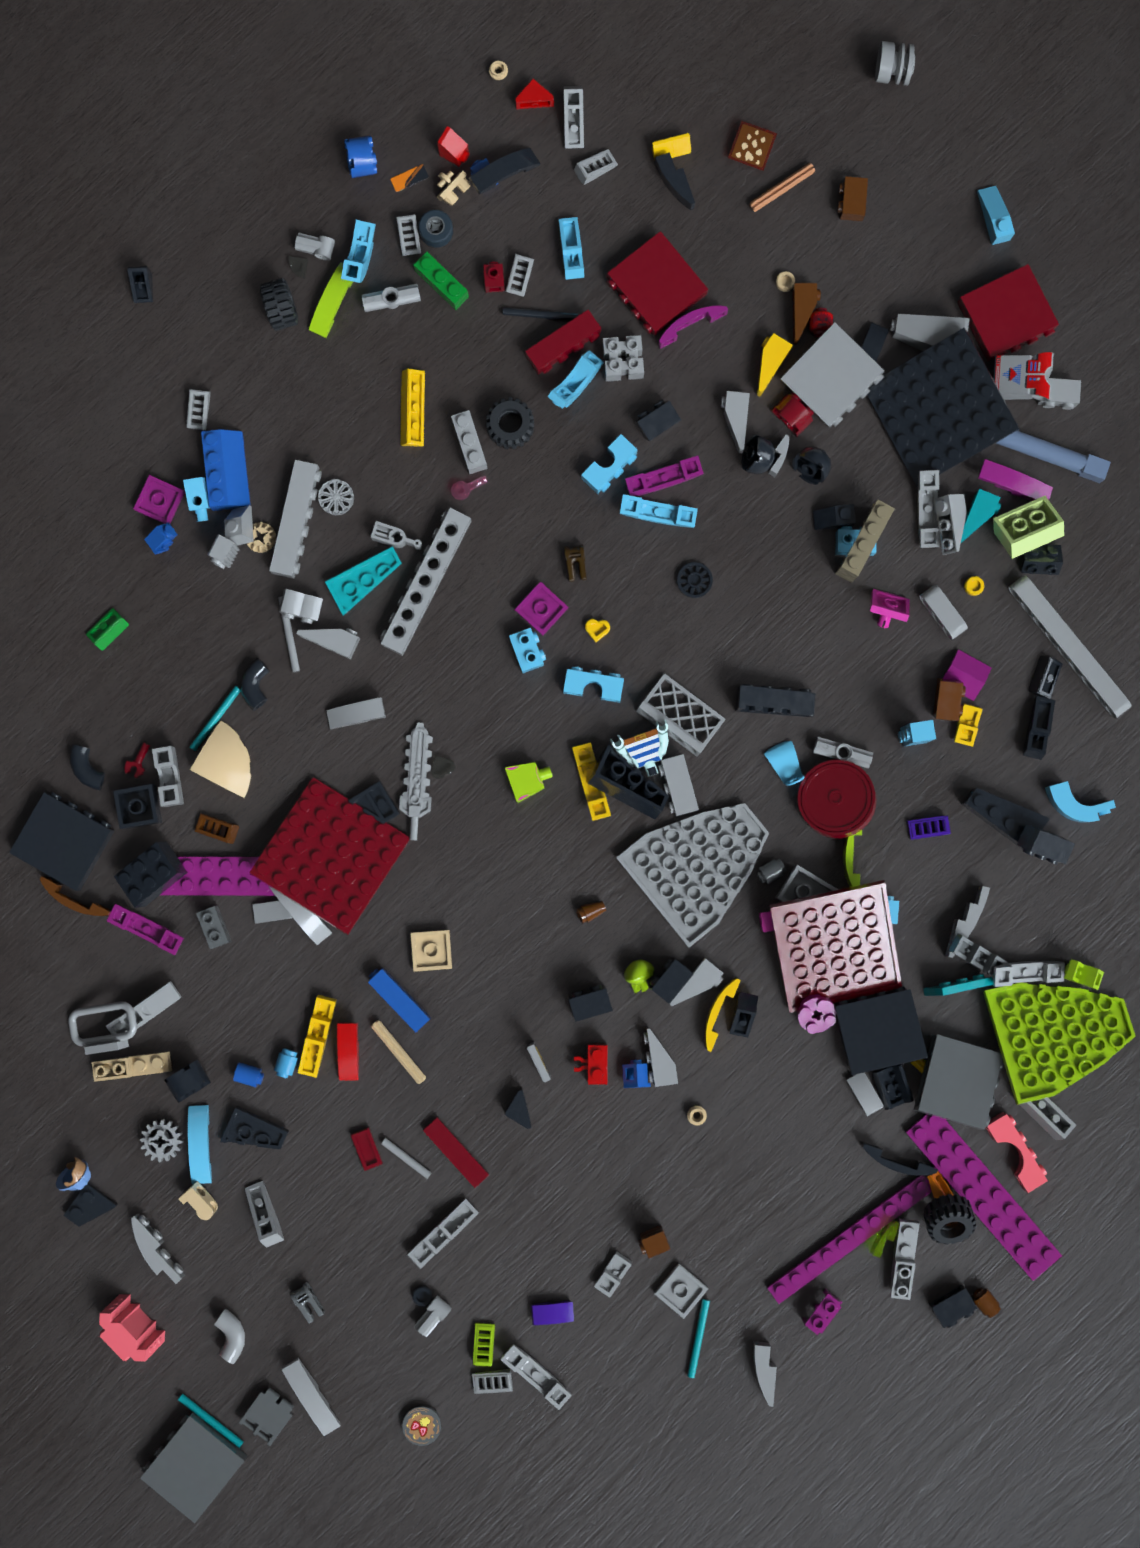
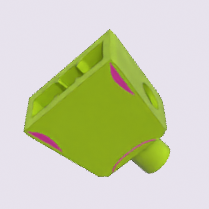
(527, 779)

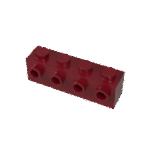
(563, 342)

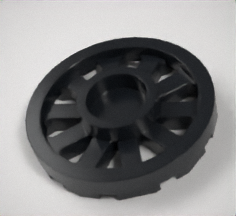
(694, 580)

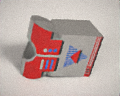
(1024, 376)

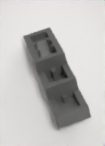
(975, 955)

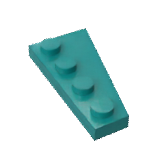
(358, 581)

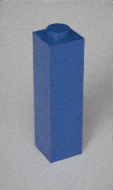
(398, 999)

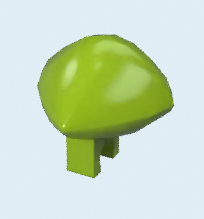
(638, 973)

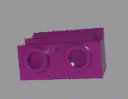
(823, 1313)

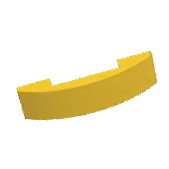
(595, 798)
(729, 990)

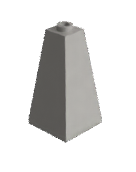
(925, 330)

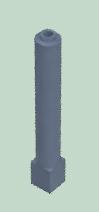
(1087, 466)

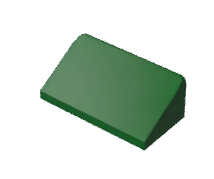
(107, 629)

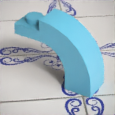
(359, 257)
(576, 381)
(1067, 806)

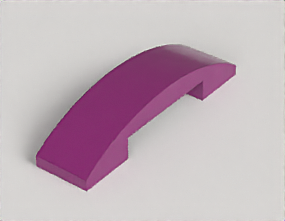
(712, 313)
(664, 477)
(145, 928)

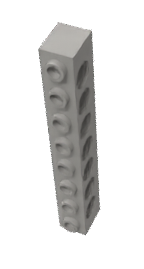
(450, 518)

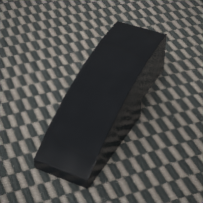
(675, 180)
(1039, 728)

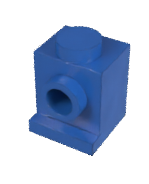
(161, 538)
(635, 1075)

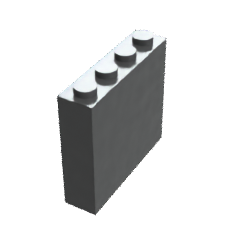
(959, 1082)
(193, 1466)

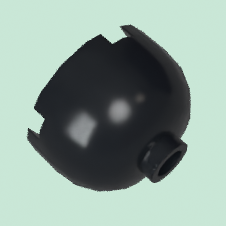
(759, 455)
(812, 464)

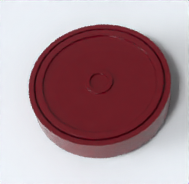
(837, 798)

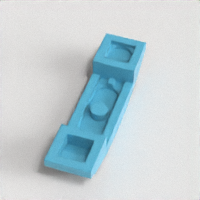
(658, 512)
(199, 1144)

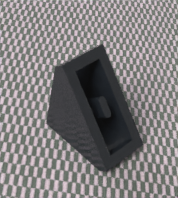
(141, 284)
(518, 1110)

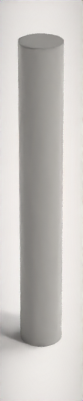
(406, 1158)

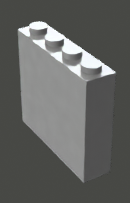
(833, 375)

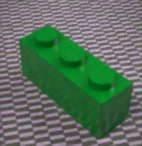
(441, 281)

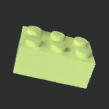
(1028, 527)

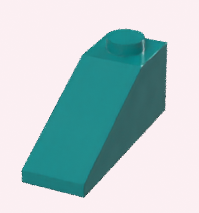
(981, 509)

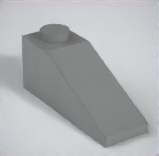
(573, 117)
(735, 413)
(336, 640)
(703, 979)
(264, 1215)

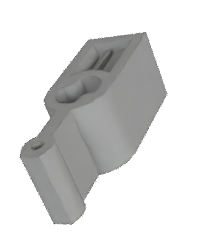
(384, 534)

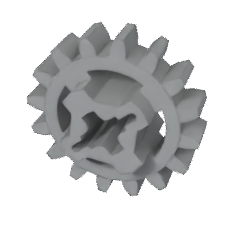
(162, 1131)

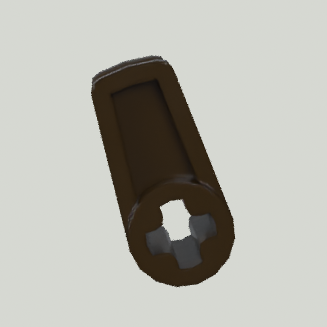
(580, 558)

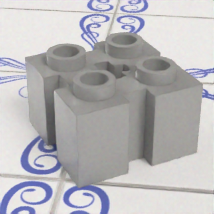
(615, 366)

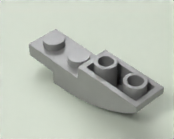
(147, 1008)
(148, 1243)
(903, 1259)

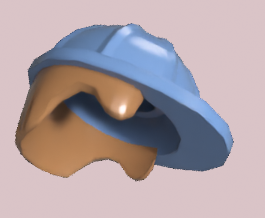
(74, 1176)

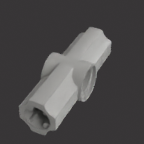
(404, 295)
(830, 749)

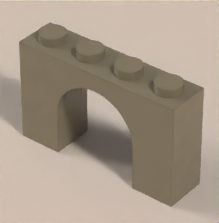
(865, 541)

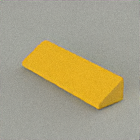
(412, 407)

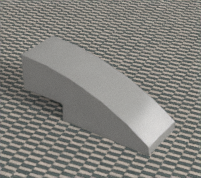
(356, 713)
(764, 1370)

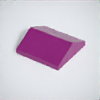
(969, 671)

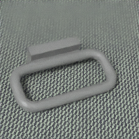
(107, 1042)

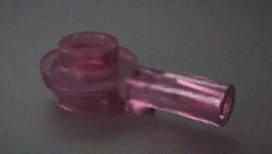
(461, 490)

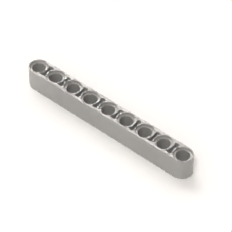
(1069, 646)

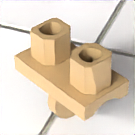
(458, 181)

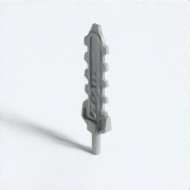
(415, 801)

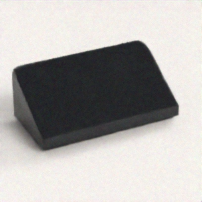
(1045, 676)

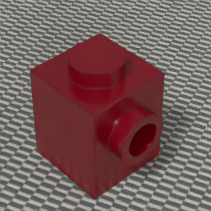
(494, 277)

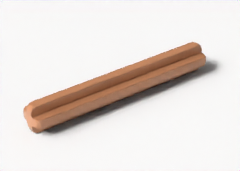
(782, 187)

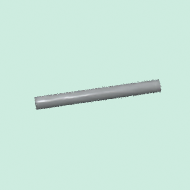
(290, 642)

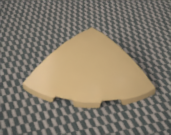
(225, 760)

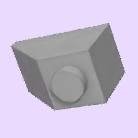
(239, 525)

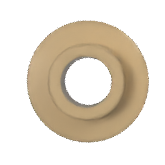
(498, 65)
(701, 1119)

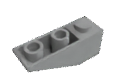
(951, 520)
(663, 1067)

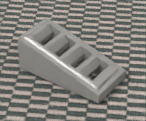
(584, 171)
(406, 219)
(513, 273)
(192, 393)
(493, 1389)

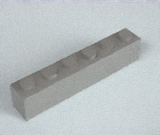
(294, 519)

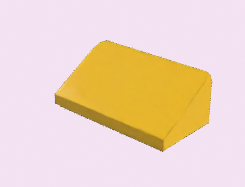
(676, 145)

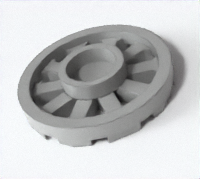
(336, 497)

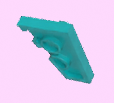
(960, 985)

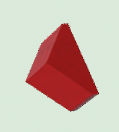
(534, 97)

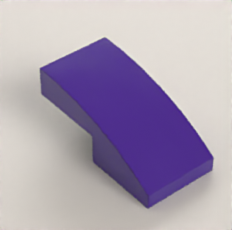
(552, 1313)

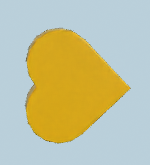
(597, 629)

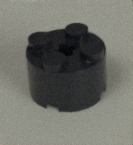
(187, 1081)

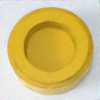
(974, 586)

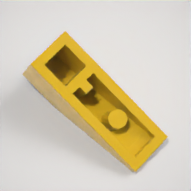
(773, 354)

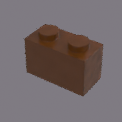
(853, 199)
(948, 699)
(653, 1242)

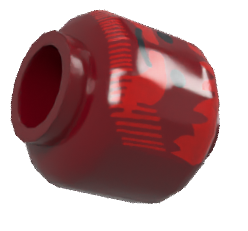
(820, 322)

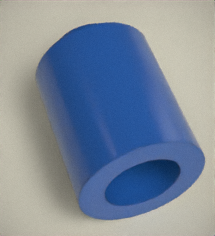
(248, 1075)

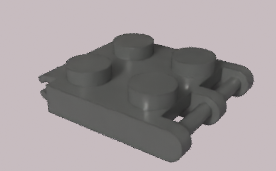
(268, 1415)

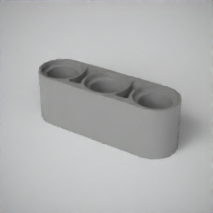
(943, 612)

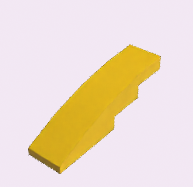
(317, 1036)

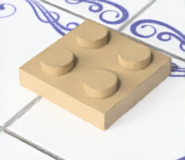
(431, 950)

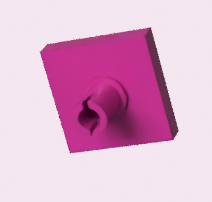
(889, 607)

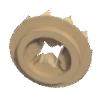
(269, 539)

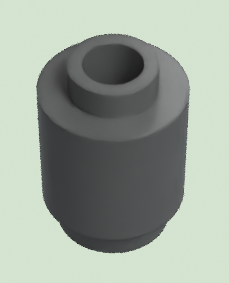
(771, 871)

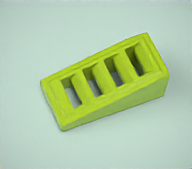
(483, 1361)

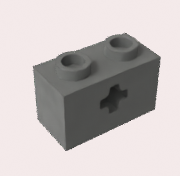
(213, 927)

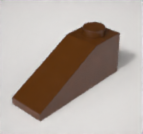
(803, 303)

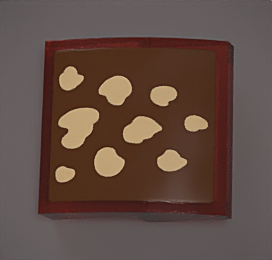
(752, 145)

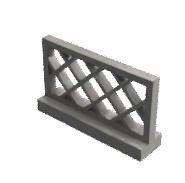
(675, 730)

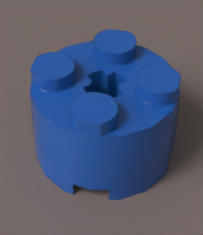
(360, 156)

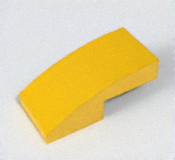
(968, 725)

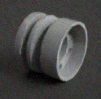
(894, 63)

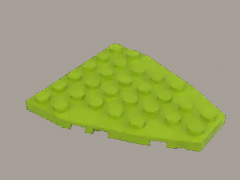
(1054, 1035)

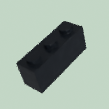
(1045, 845)

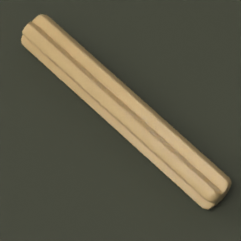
(398, 1051)

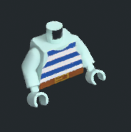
(644, 748)

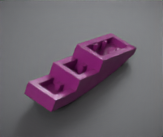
(1013, 481)

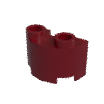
(793, 413)

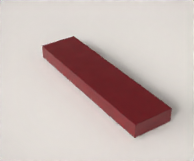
(456, 1152)

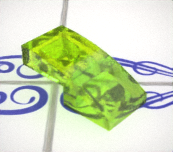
(887, 1232)

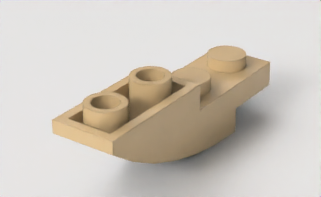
(131, 1066)

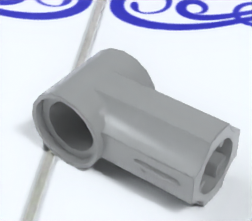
(319, 247)
(435, 1312)

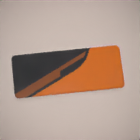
(409, 178)

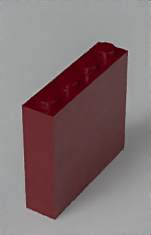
(656, 284)
(1008, 313)

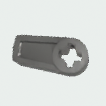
(304, 1295)

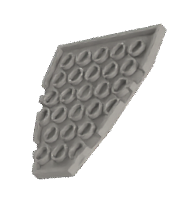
(696, 866)

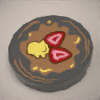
(421, 1425)

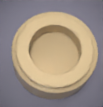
(785, 281)

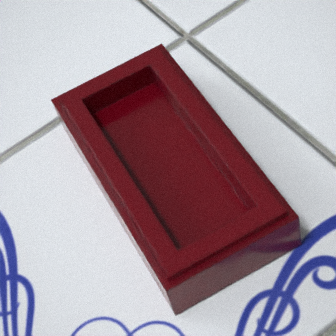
(366, 1149)

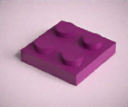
(159, 500)
(541, 608)

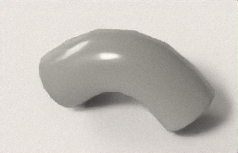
(234, 1336)

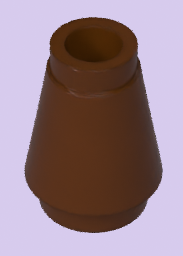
(590, 911)

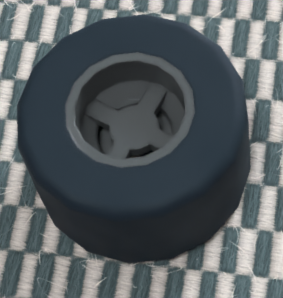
(433, 221)

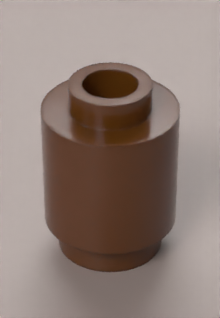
(986, 1302)

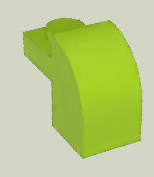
(1083, 974)

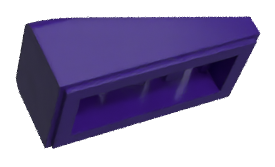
(945, 823)

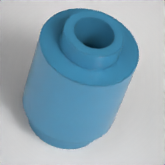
(286, 1063)

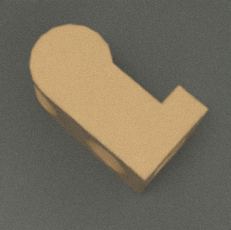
(200, 1201)

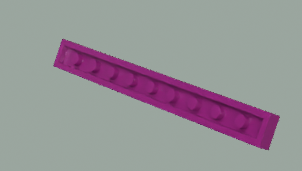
(850, 1238)

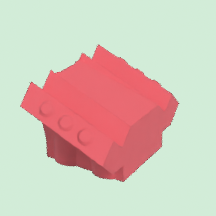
(129, 1330)

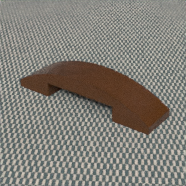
(54, 888)

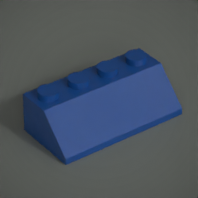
(225, 469)

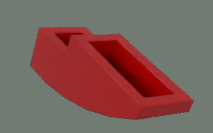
(348, 1051)

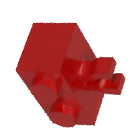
(596, 1064)

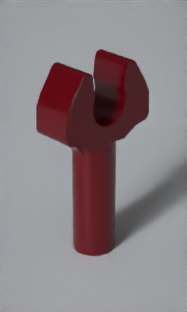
(138, 761)

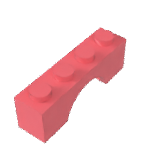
(1028, 1173)

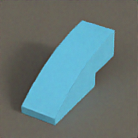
(571, 248)

